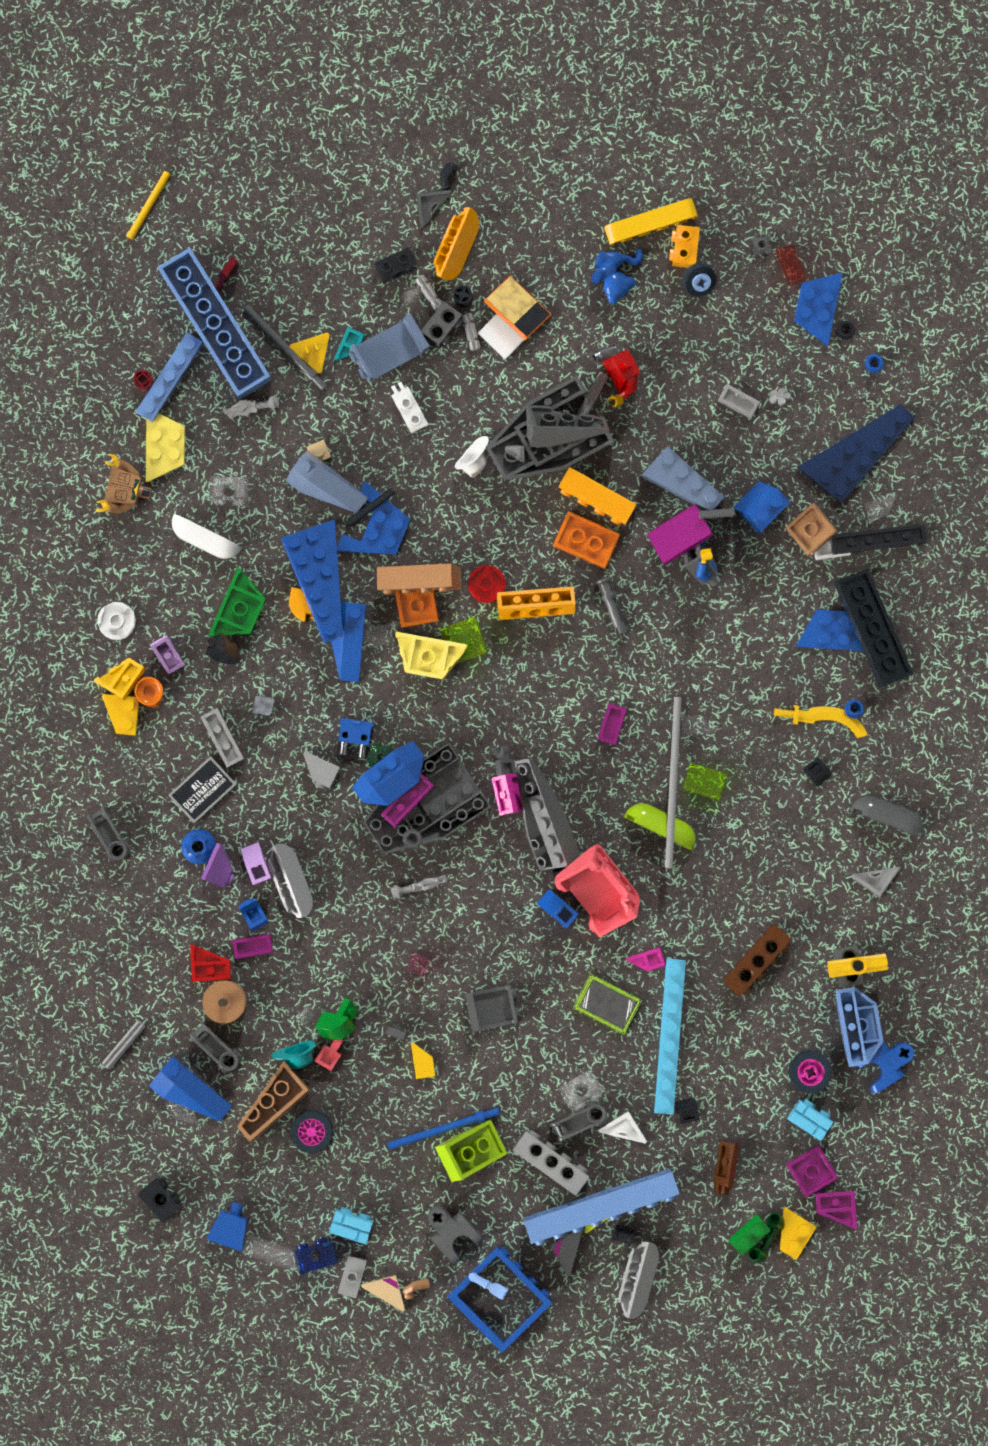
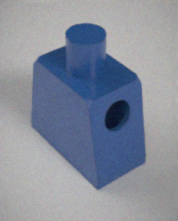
(230, 1228)

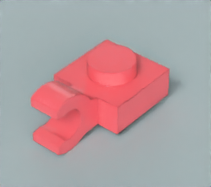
(329, 1055)

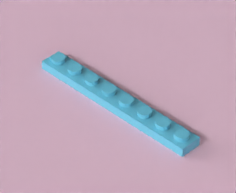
(669, 1036)

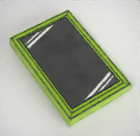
(607, 1004)

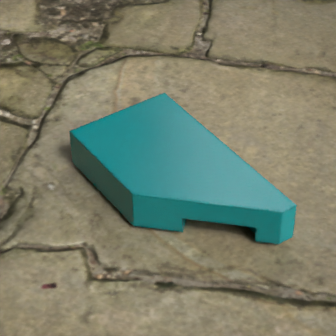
(350, 337)

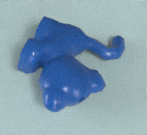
(615, 283)

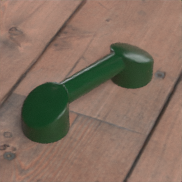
(777, 1224)

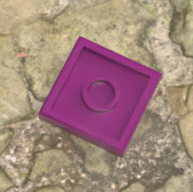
(812, 1171)

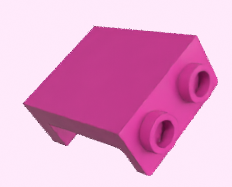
(507, 794)

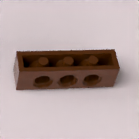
(782, 944)

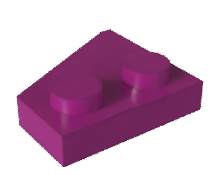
(838, 1206)

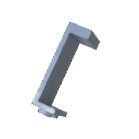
(389, 349)

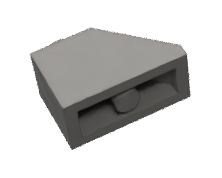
(321, 771)

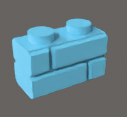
(809, 1119)
(351, 1225)

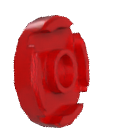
(486, 589)

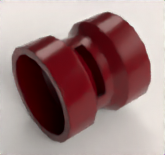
(144, 383)

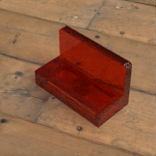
(790, 264)

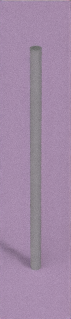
(673, 783)

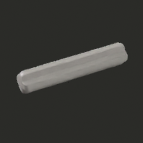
(593, 394)
(123, 1045)

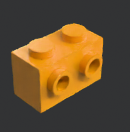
(685, 246)

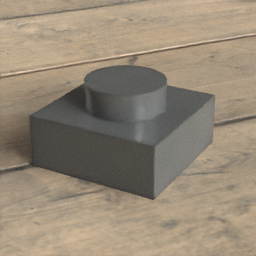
(396, 1031)

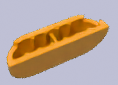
(456, 244)

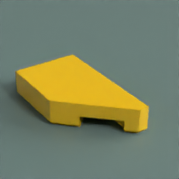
(422, 1062)

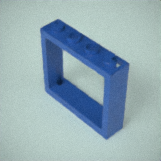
(529, 1281)

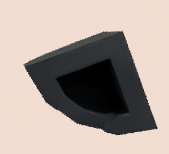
(224, 650)

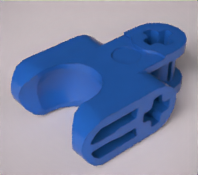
(890, 1064)

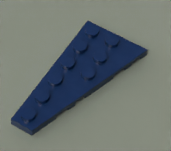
(849, 460)

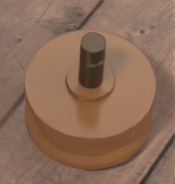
(224, 1001)

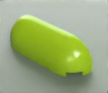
(656, 821)

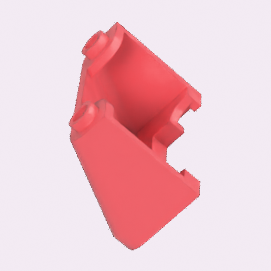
(600, 890)

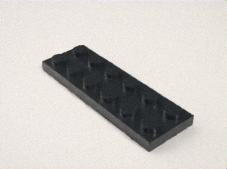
(873, 628)

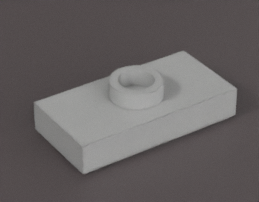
(738, 401)
(352, 1276)

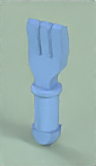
(494, 1288)

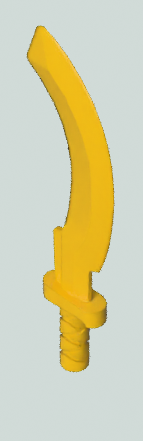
(823, 713)

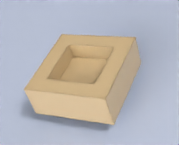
(319, 450)

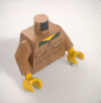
(123, 487)

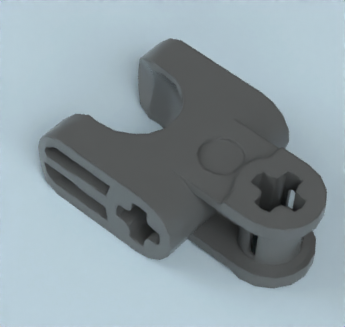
(449, 1229)

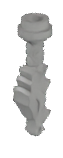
(246, 407)
(425, 884)

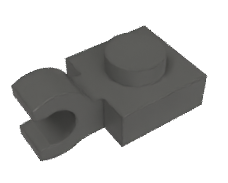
(503, 764)

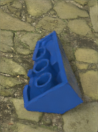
(349, 647)
(183, 1087)

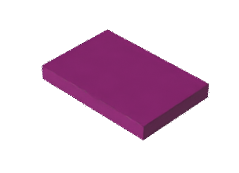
(680, 535)

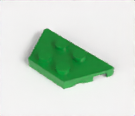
(239, 608)

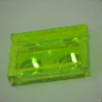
(704, 781)

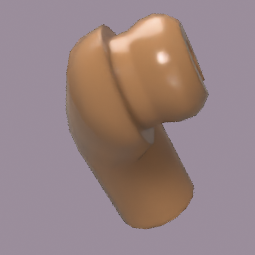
(415, 1286)

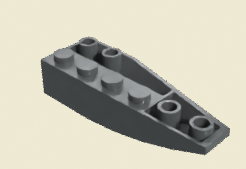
(544, 819)

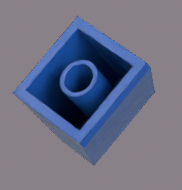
(761, 506)

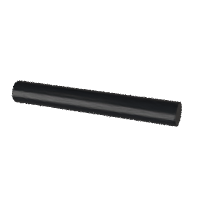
(370, 507)

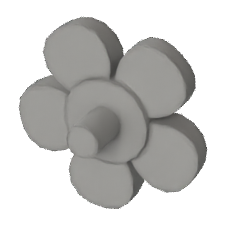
(779, 396)

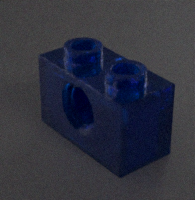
(326, 1256)

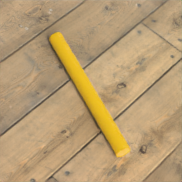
(148, 205)

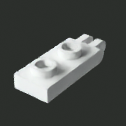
(408, 408)

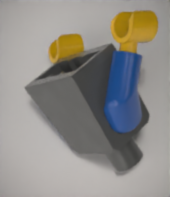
(701, 565)

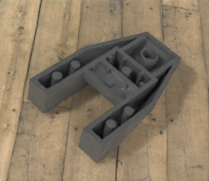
(544, 459)

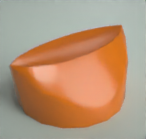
(149, 692)

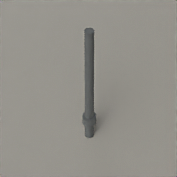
(310, 373)

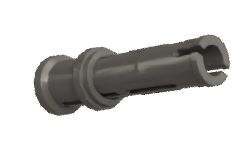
(609, 596)

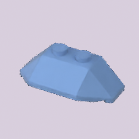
(858, 1025)

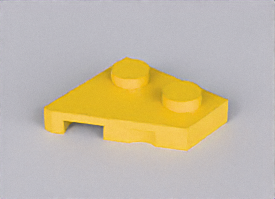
(121, 678)
(122, 713)
(795, 1233)

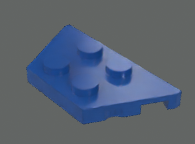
(818, 305)
(830, 631)

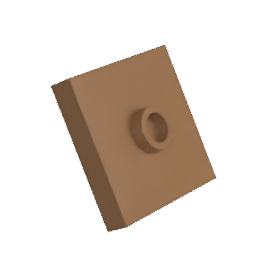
(811, 529)

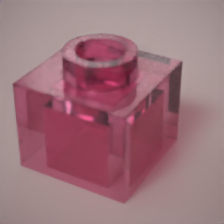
(417, 957)

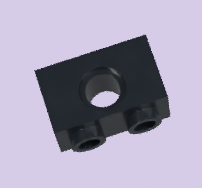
(396, 265)
(149, 1195)

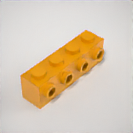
(596, 495)

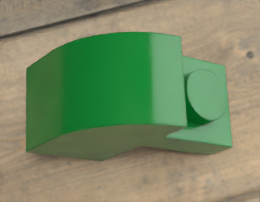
(338, 1025)

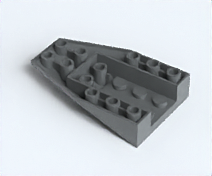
(441, 812)

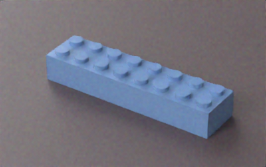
(214, 323)
(600, 1206)

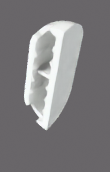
(204, 538)

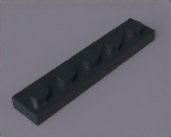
(878, 539)

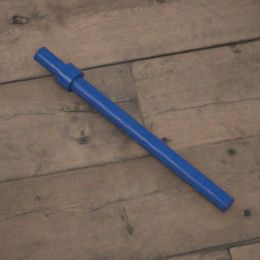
(479, 1117)

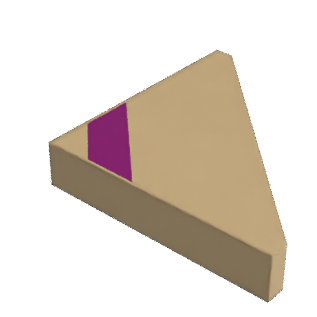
(387, 1290)

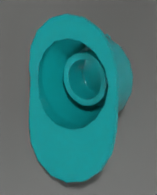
(297, 1055)

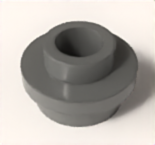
(417, 834)

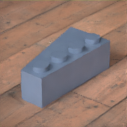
(681, 480)

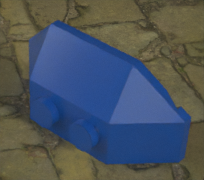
(391, 776)

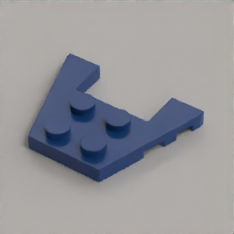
(383, 531)

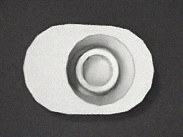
(474, 459)

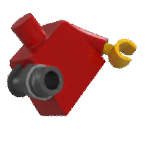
(621, 369)

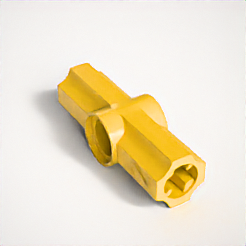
(870, 963)

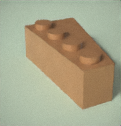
(419, 578)
(273, 1102)

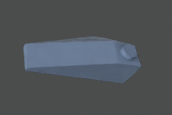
(323, 483)

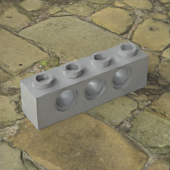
(573, 1183)

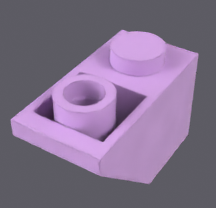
(256, 864)

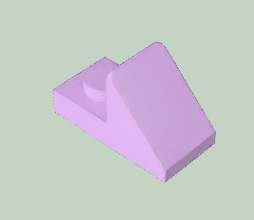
(167, 654)

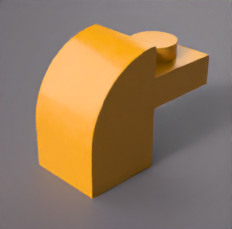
(299, 605)

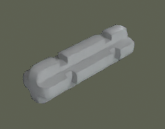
(428, 292)
(471, 331)

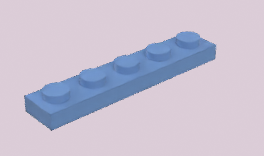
(169, 377)

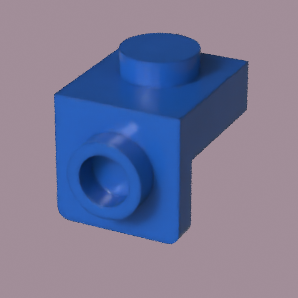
(253, 914)

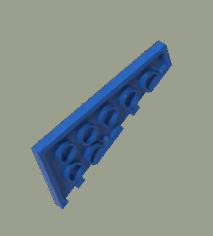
(316, 568)

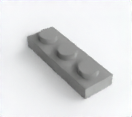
(222, 737)

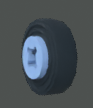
(692, 278)

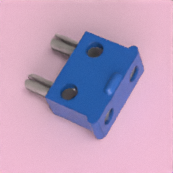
(355, 730)

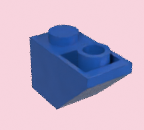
(557, 908)

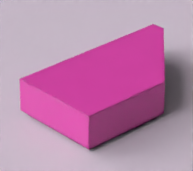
(648, 960)

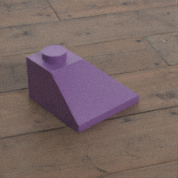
(219, 868)

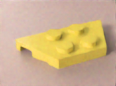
(164, 447)
(429, 655)

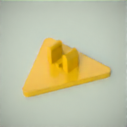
(312, 351)

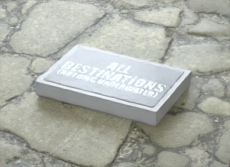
(202, 789)

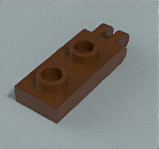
(725, 1167)

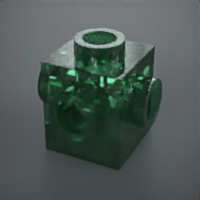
(377, 749)

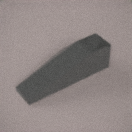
(554, 428)

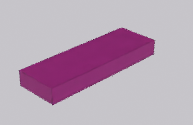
(401, 807)

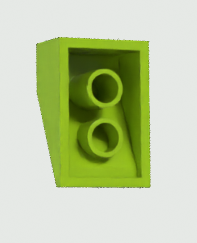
(471, 1151)

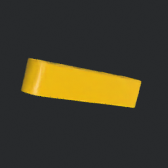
(649, 221)

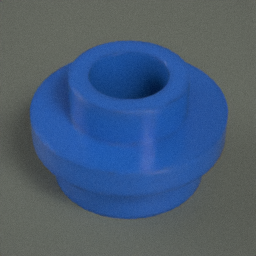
(880, 363)
(860, 709)

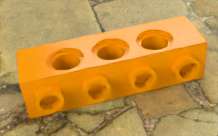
(536, 603)

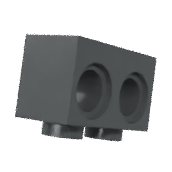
(438, 322)
(839, 954)

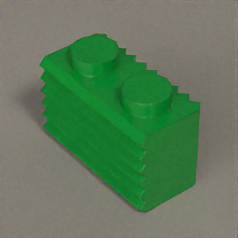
(749, 1235)

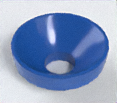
(208, 842)

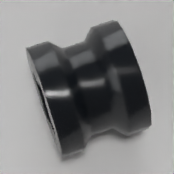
(463, 292)

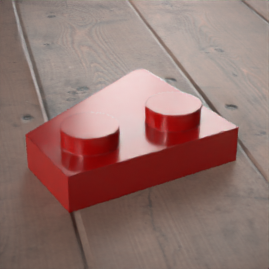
(208, 966)

